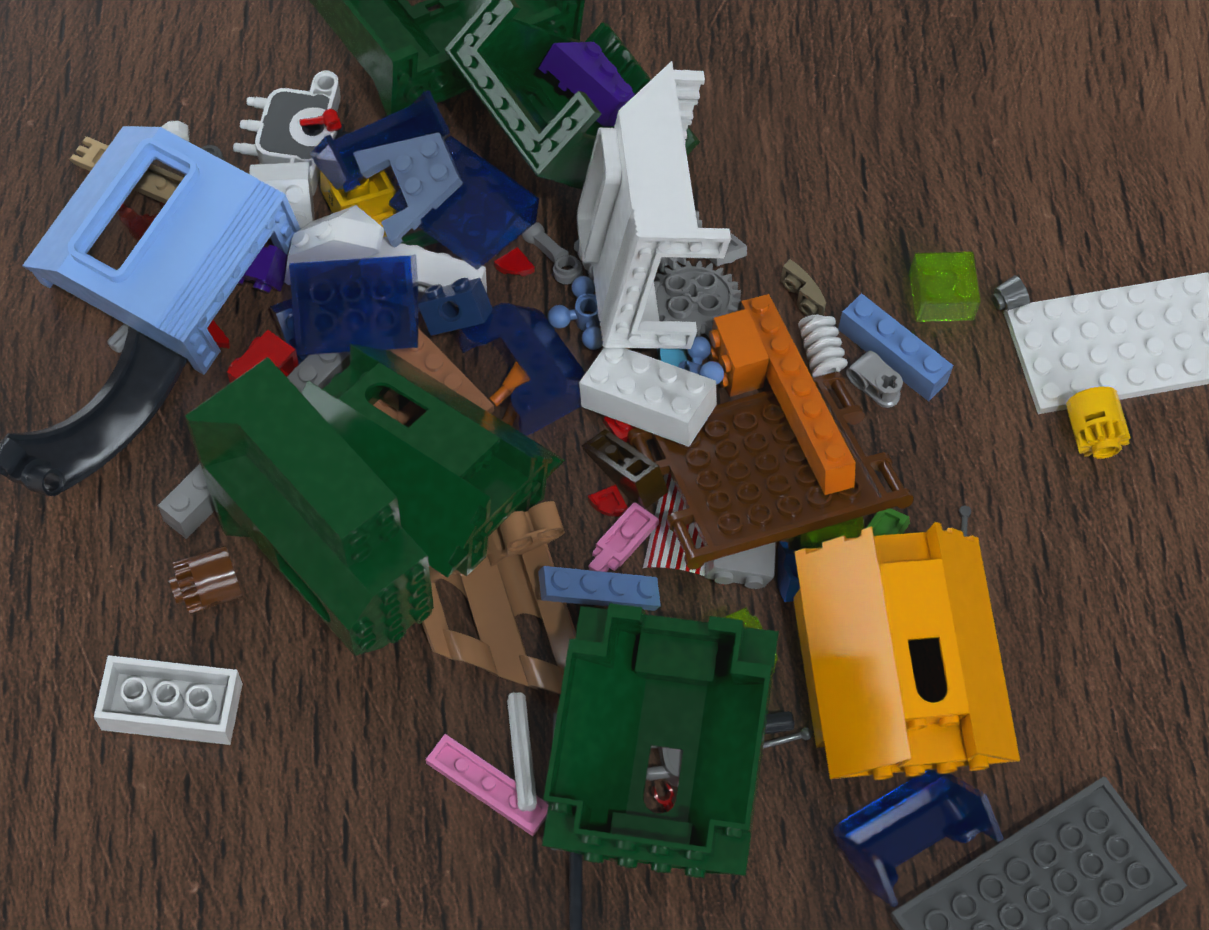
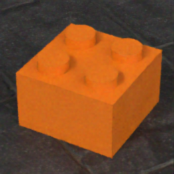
(739, 351)

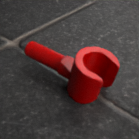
(329, 118)
(665, 800)

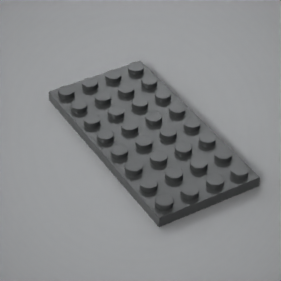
(1066, 871)

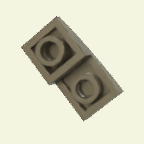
(797, 280)

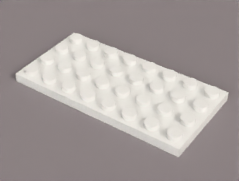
(1120, 338)

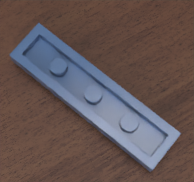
(598, 588)

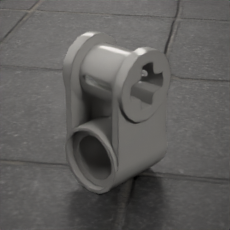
(876, 379)

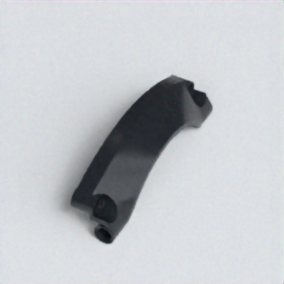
(101, 428)

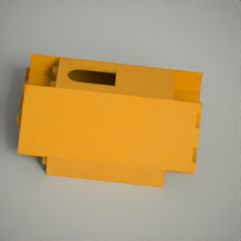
(854, 626)

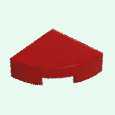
(514, 263)
(608, 502)

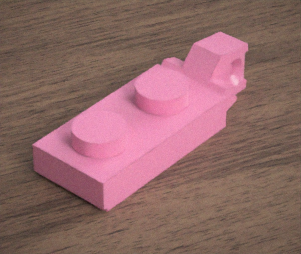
(623, 538)

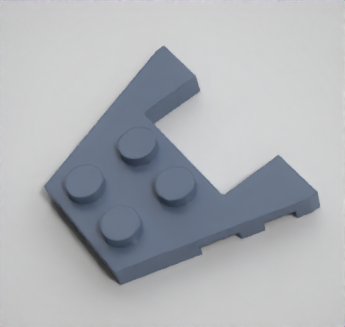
(423, 173)

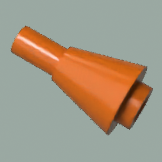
(514, 379)

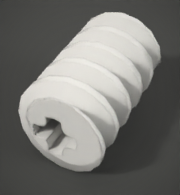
(822, 344)

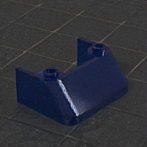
(337, 157)
(910, 822)

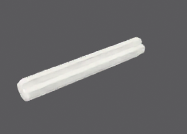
(522, 752)

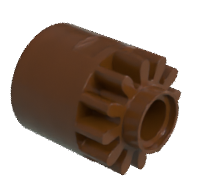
(205, 580)

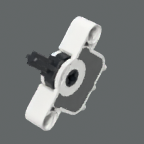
(279, 131)

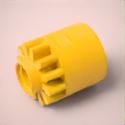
(1098, 422)

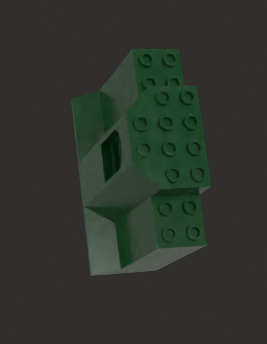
(406, 43)
(311, 508)

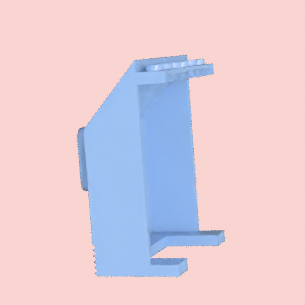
(187, 254)

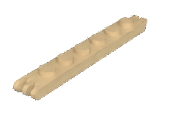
(154, 183)

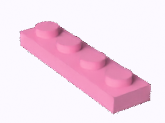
(484, 783)

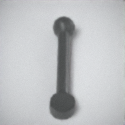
(964, 513)
(805, 733)

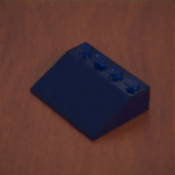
(481, 213)
(355, 303)

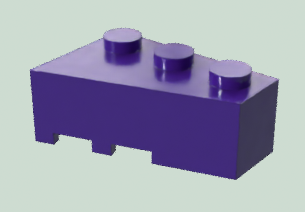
(586, 69)
(267, 270)

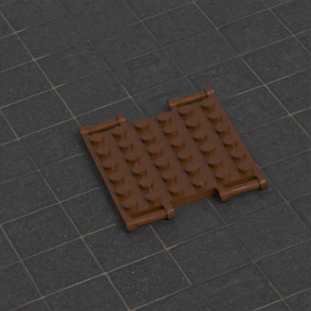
(753, 483)

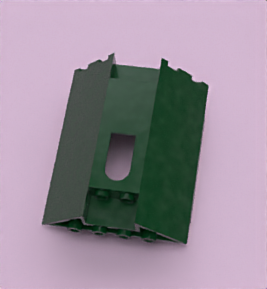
(451, 470)
(664, 685)

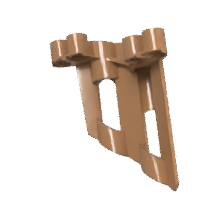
(497, 592)

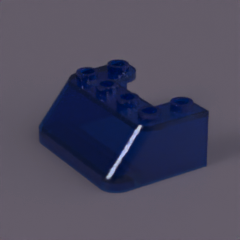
(542, 356)

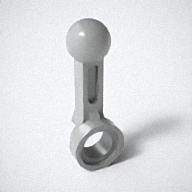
(560, 256)

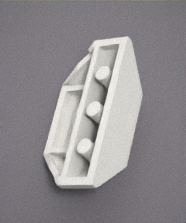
(336, 236)

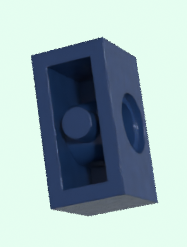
(443, 316)

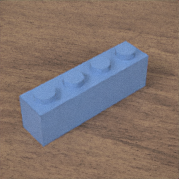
(897, 346)

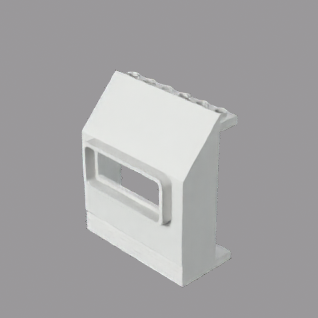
(643, 209)

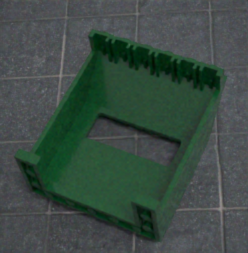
(543, 122)

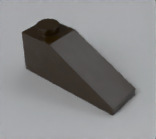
(625, 468)

